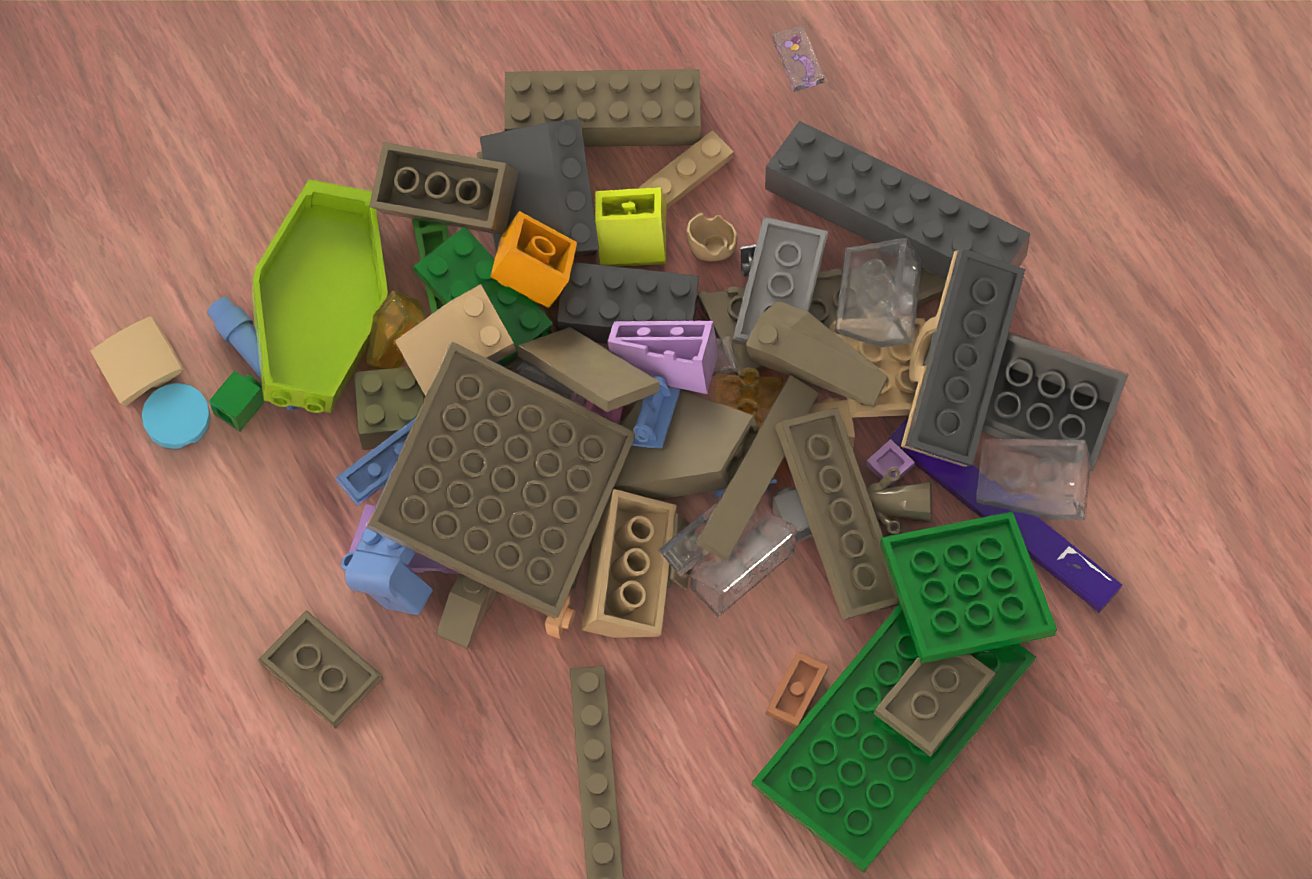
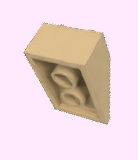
(464, 320)

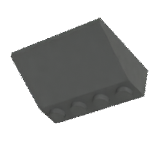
(550, 178)
(1052, 395)

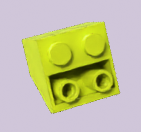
(631, 227)

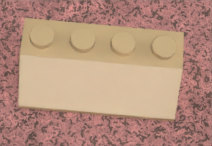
(626, 568)

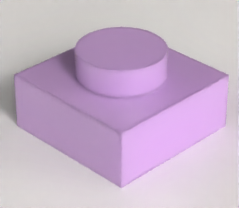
(890, 456)

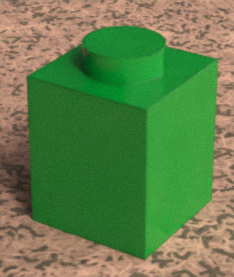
(237, 400)

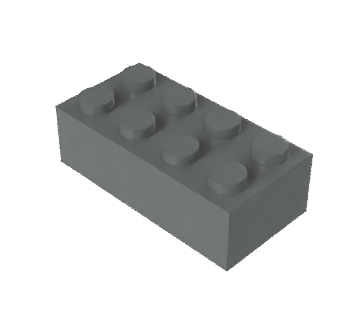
(609, 294)

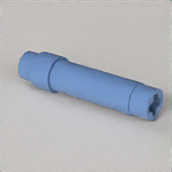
(237, 330)

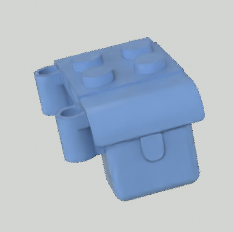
(381, 573)

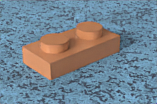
(797, 690)

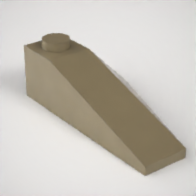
(808, 350)

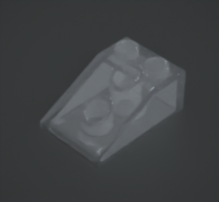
(1036, 477)

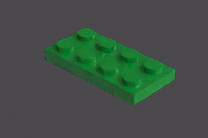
(465, 264)

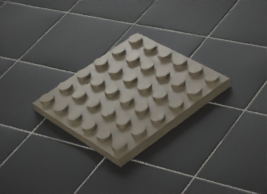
(502, 480)

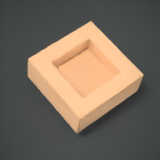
(555, 627)

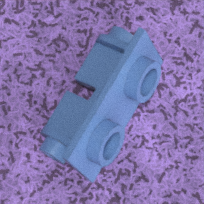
(655, 416)

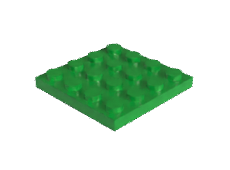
(967, 587)

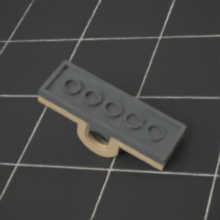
(960, 357)

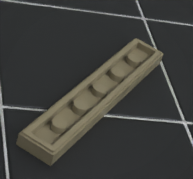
(754, 472)

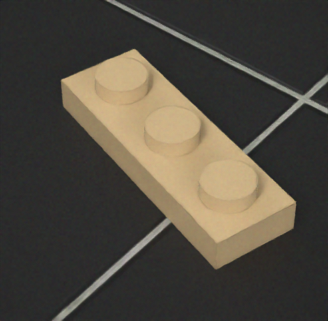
(691, 168)

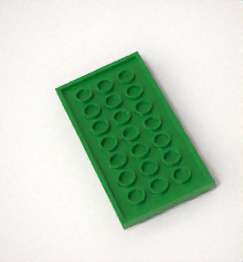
(855, 774)

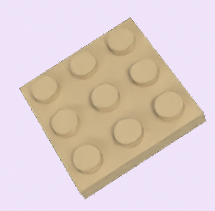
(894, 361)

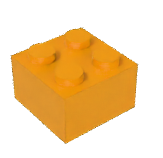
(534, 259)

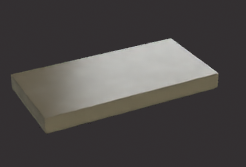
(588, 369)

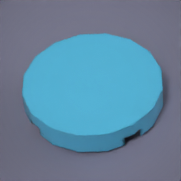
(176, 415)

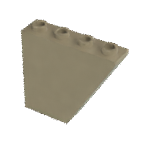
(697, 454)

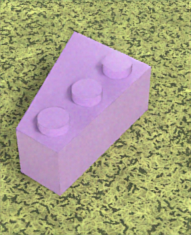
(669, 349)

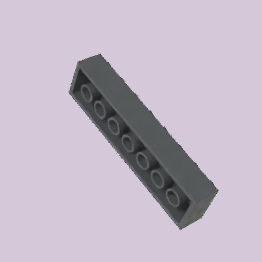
(886, 202)

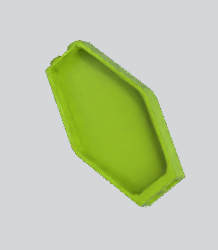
(318, 296)

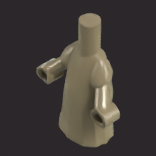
(900, 501)

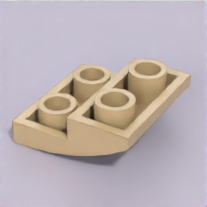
(137, 360)

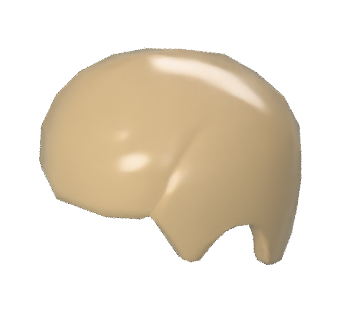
(711, 238)

